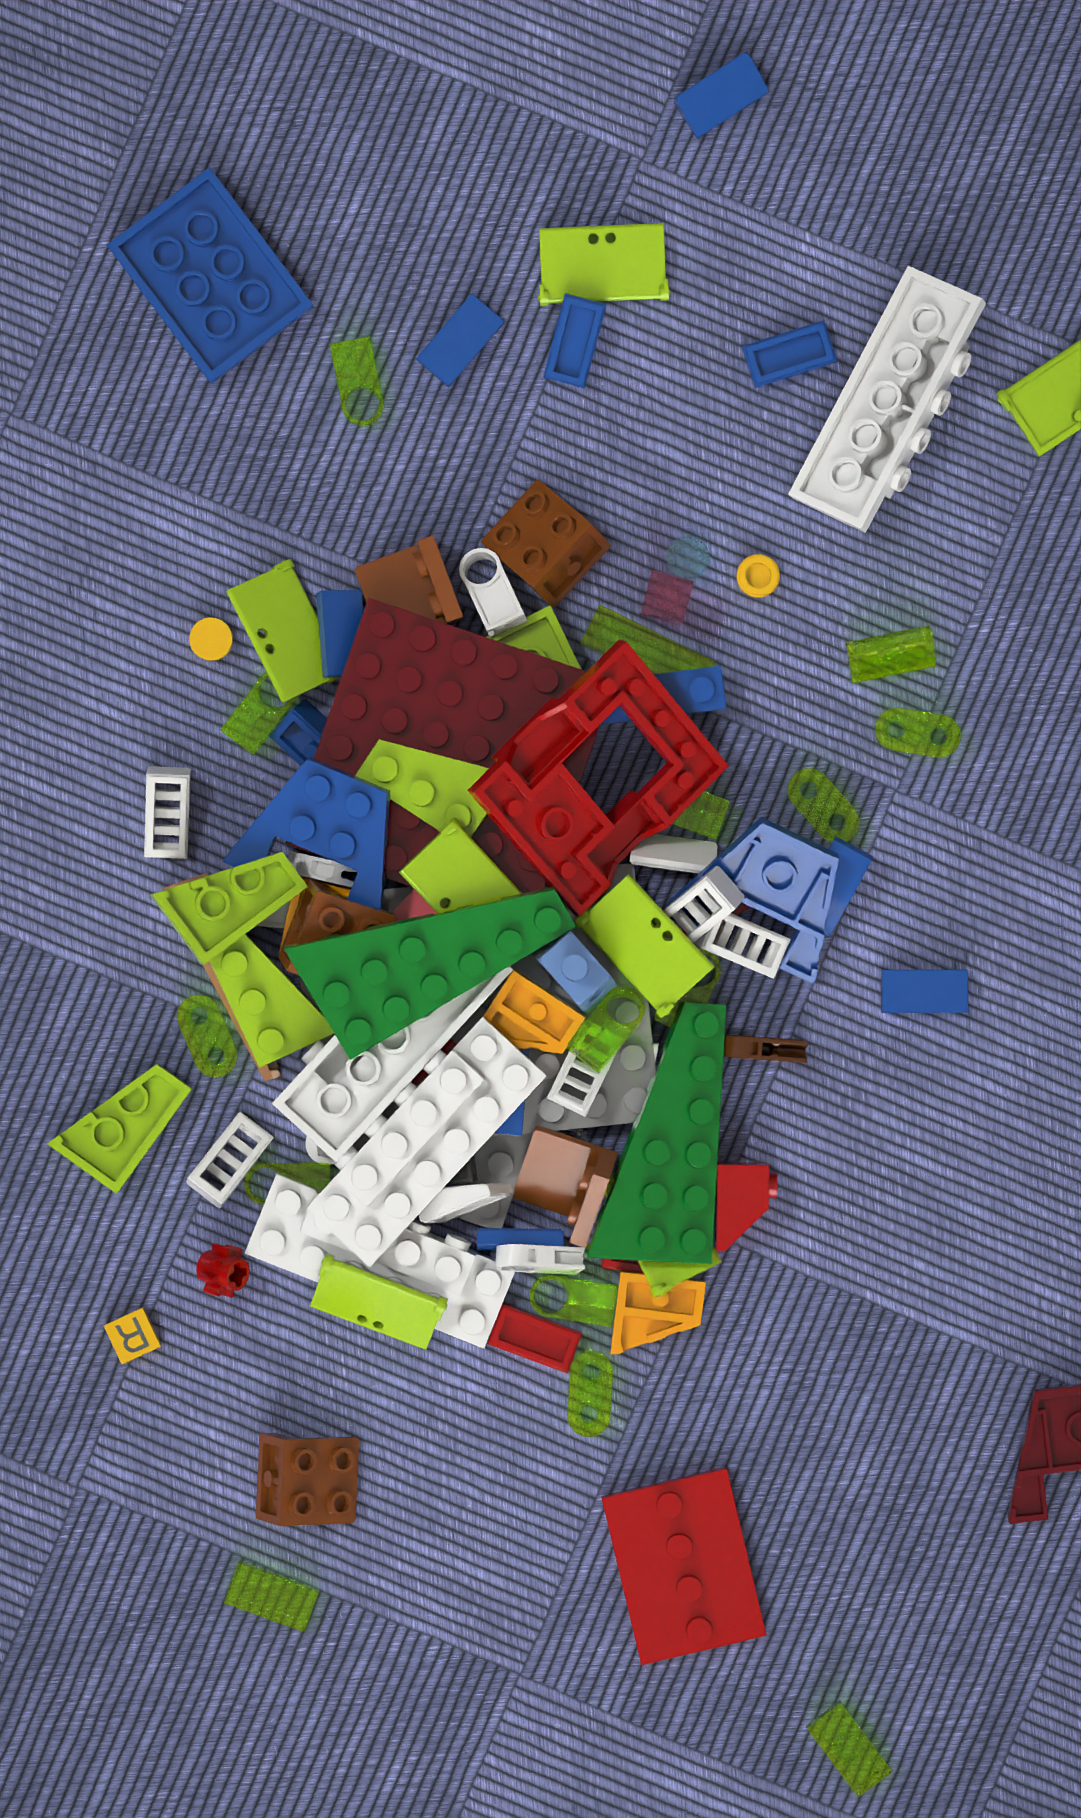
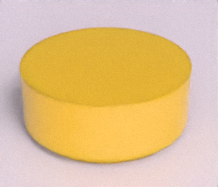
(757, 576)
(211, 639)

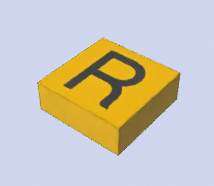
(132, 1335)

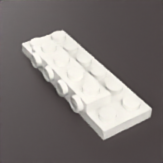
(890, 400)
(342, 1097)
(425, 1140)
(418, 1259)

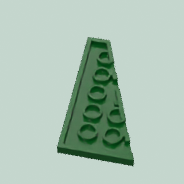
(407, 968)
(668, 1169)

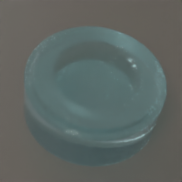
(687, 557)

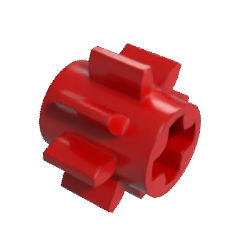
(222, 1270)

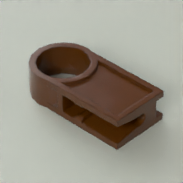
(765, 1048)

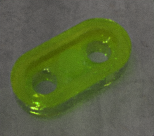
(916, 732)
(823, 805)
(205, 1036)
(590, 1392)

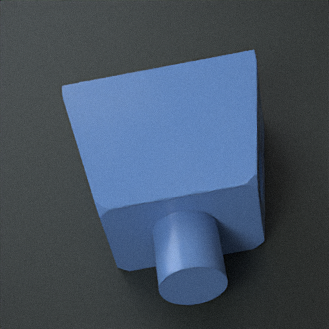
(576, 971)

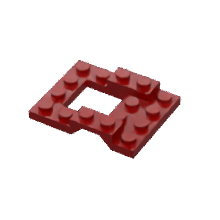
(550, 812)

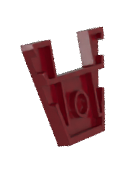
(1048, 1447)

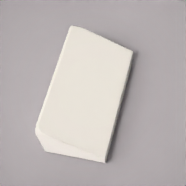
(674, 853)

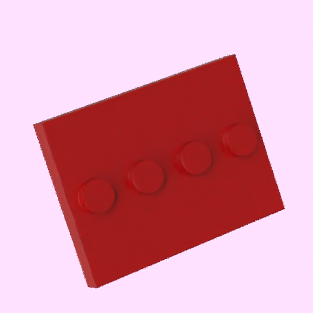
(683, 1565)

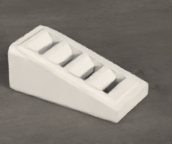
(171, 775)
(716, 892)
(717, 946)
(568, 1101)
(205, 1188)
(460, 1200)

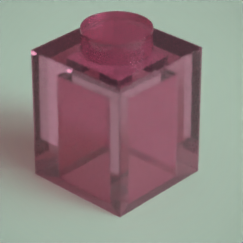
(666, 598)

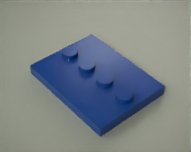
(210, 275)

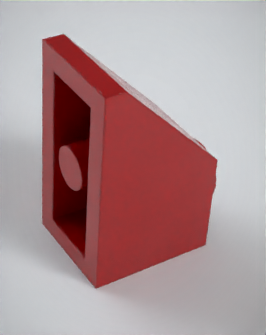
(740, 1198)

